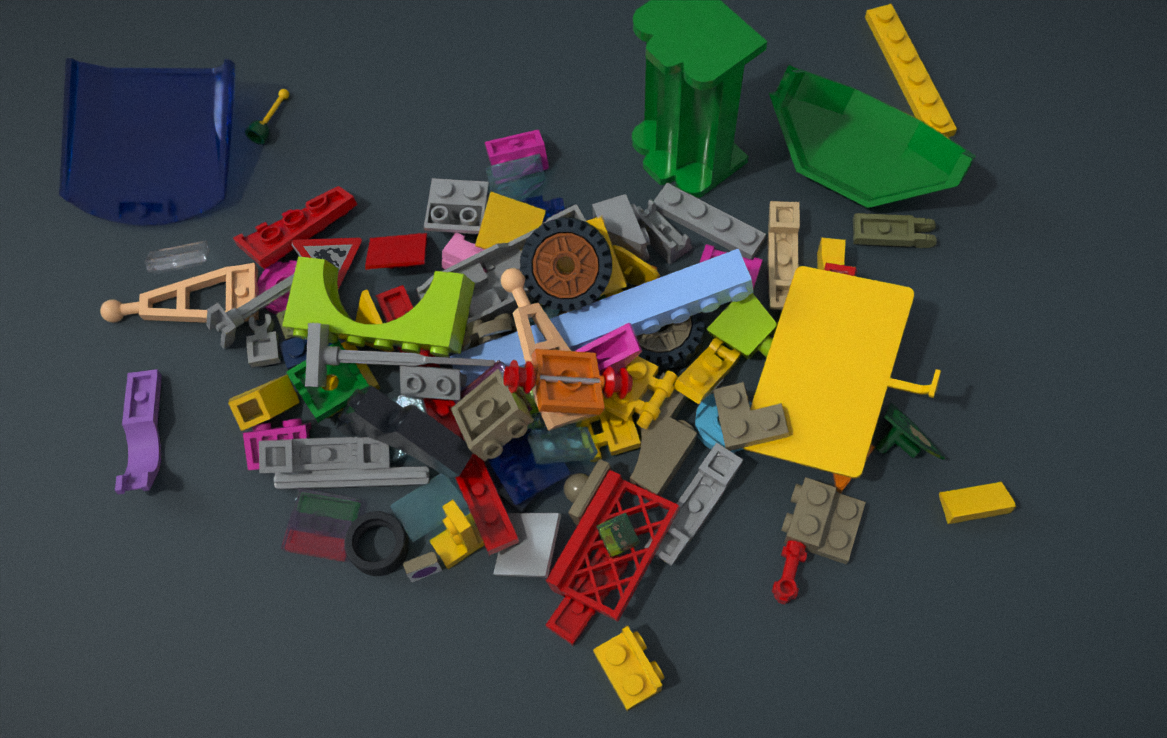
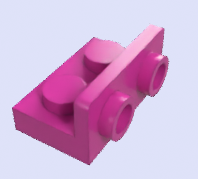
(517, 147)
(290, 430)

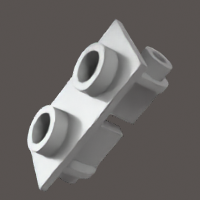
(431, 382)

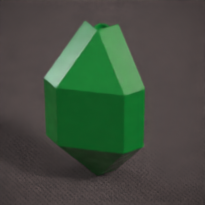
(862, 142)

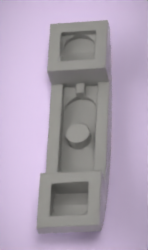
(322, 454)
(698, 501)

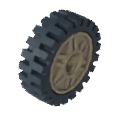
(674, 345)

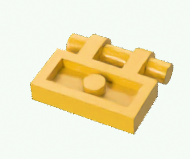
(643, 378)
(617, 434)

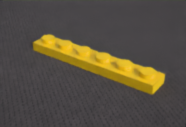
(909, 69)

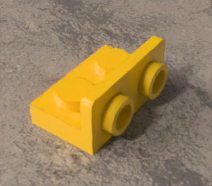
(629, 669)

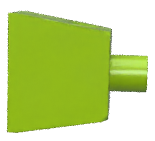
(745, 327)

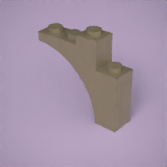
(663, 445)

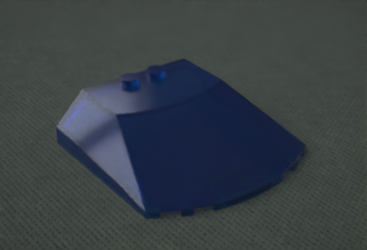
(146, 141)

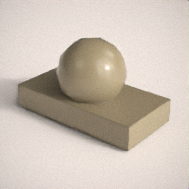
(582, 488)

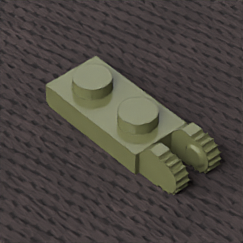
(893, 230)

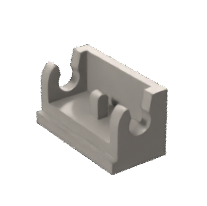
(662, 234)

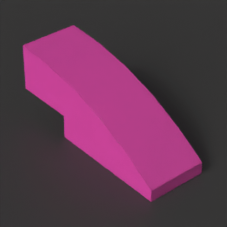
(614, 348)

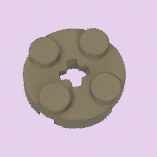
(480, 333)

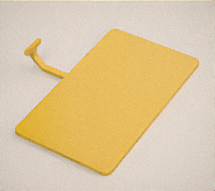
(834, 368)

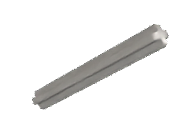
(352, 478)

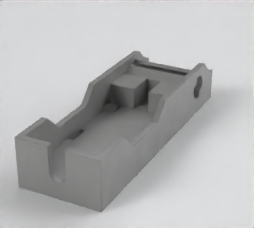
(489, 296)

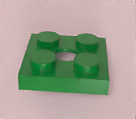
(323, 402)

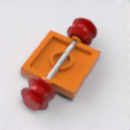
(567, 381)

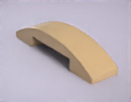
(782, 250)

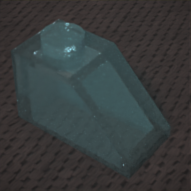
(516, 177)

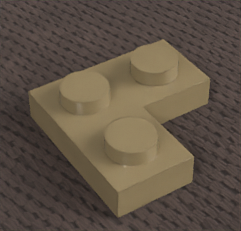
(744, 426)

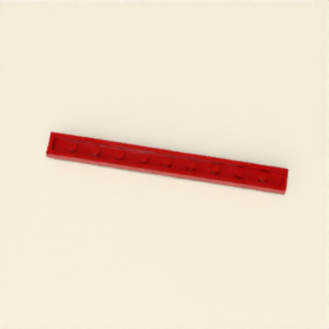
(474, 480)

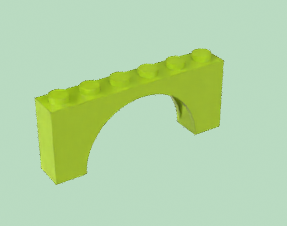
(432, 325)

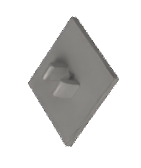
(535, 548)

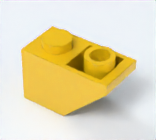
(263, 402)

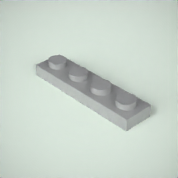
(709, 221)

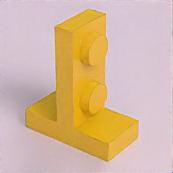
(459, 538)

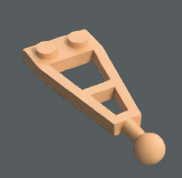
(513, 282)
(240, 289)

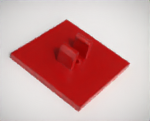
(396, 251)

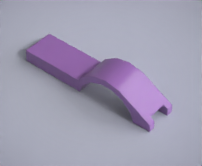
(141, 431)

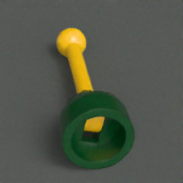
(258, 130)

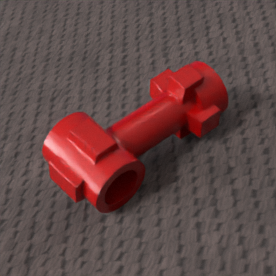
(786, 588)

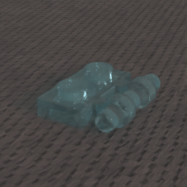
(560, 444)

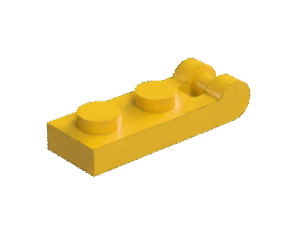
(707, 371)

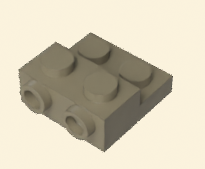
(491, 417)
(823, 520)

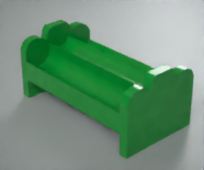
(692, 91)

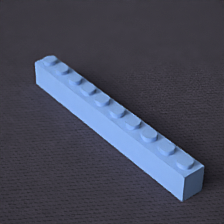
(644, 306)

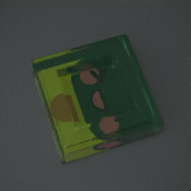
(618, 535)

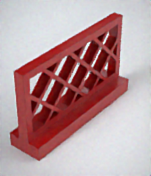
(586, 539)

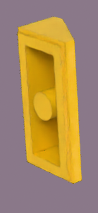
(976, 502)

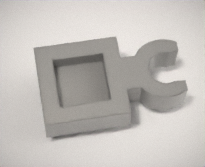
(263, 346)

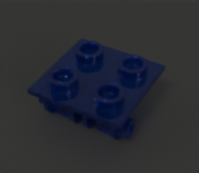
(520, 471)

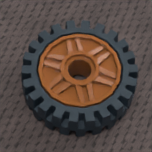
(561, 288)

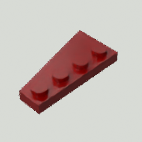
(275, 240)

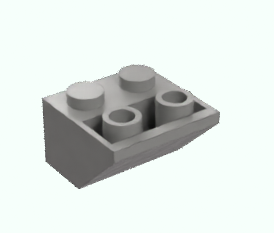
(456, 205)
(623, 225)

